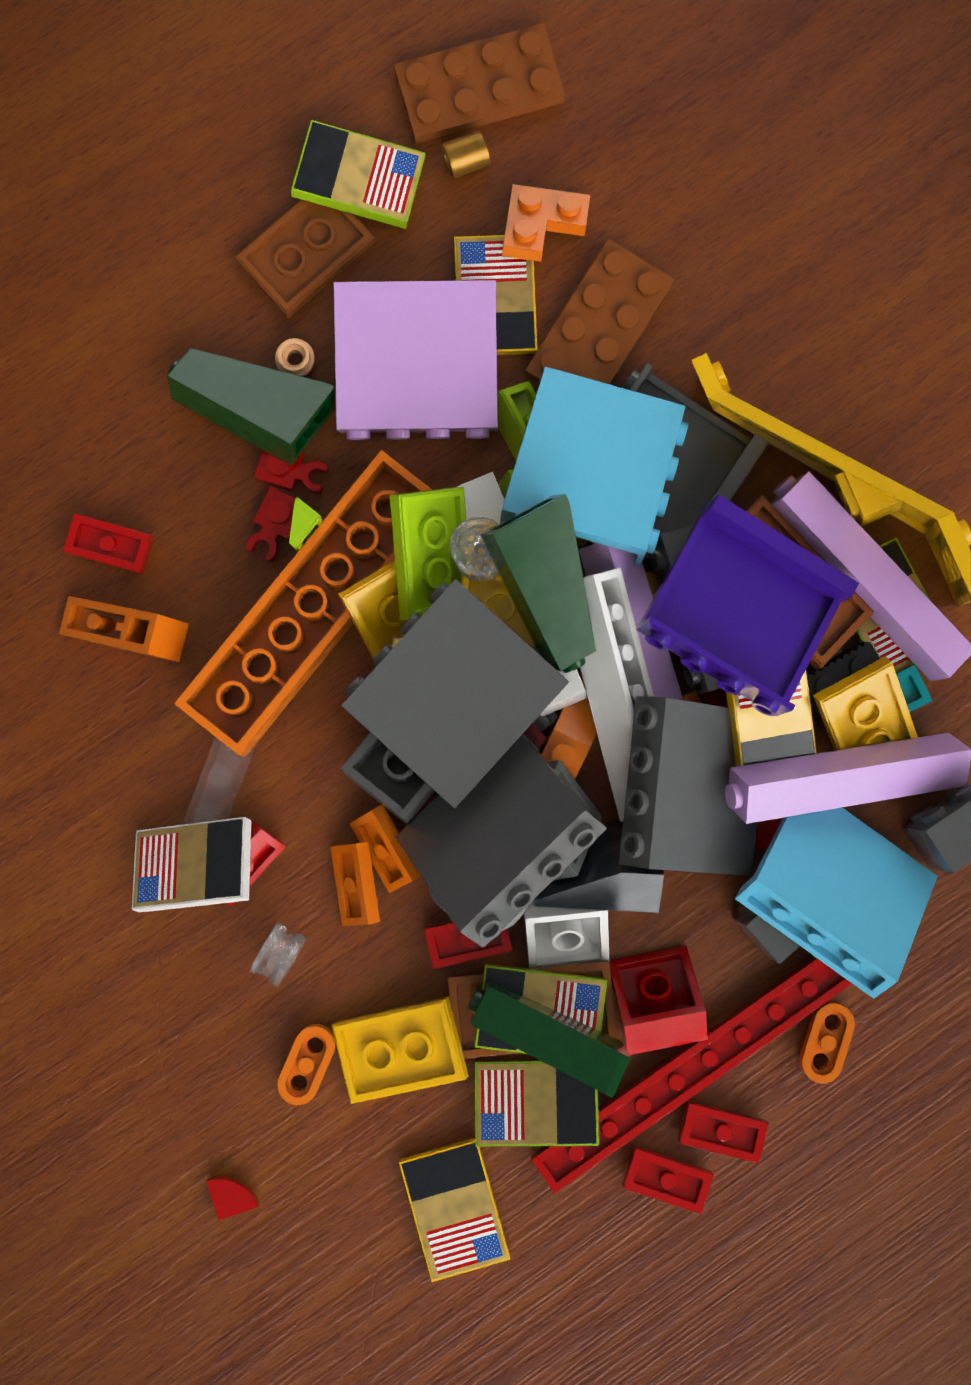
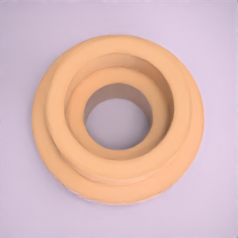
(291, 347)

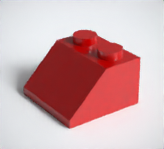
(658, 1000)

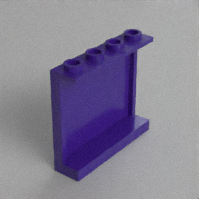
(745, 606)

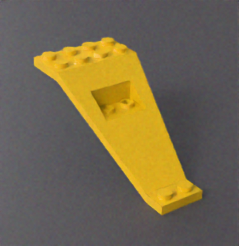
(861, 489)

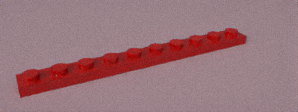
(695, 1068)

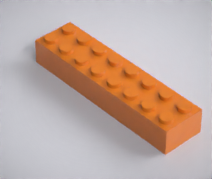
(298, 614)

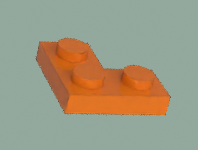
(541, 210)

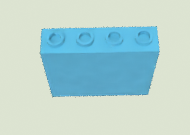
(603, 452)
(842, 895)

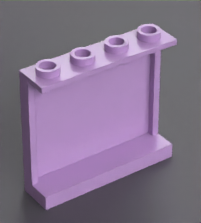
(416, 358)

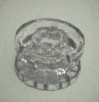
(470, 550)
(278, 954)

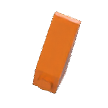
(124, 628)
(571, 736)

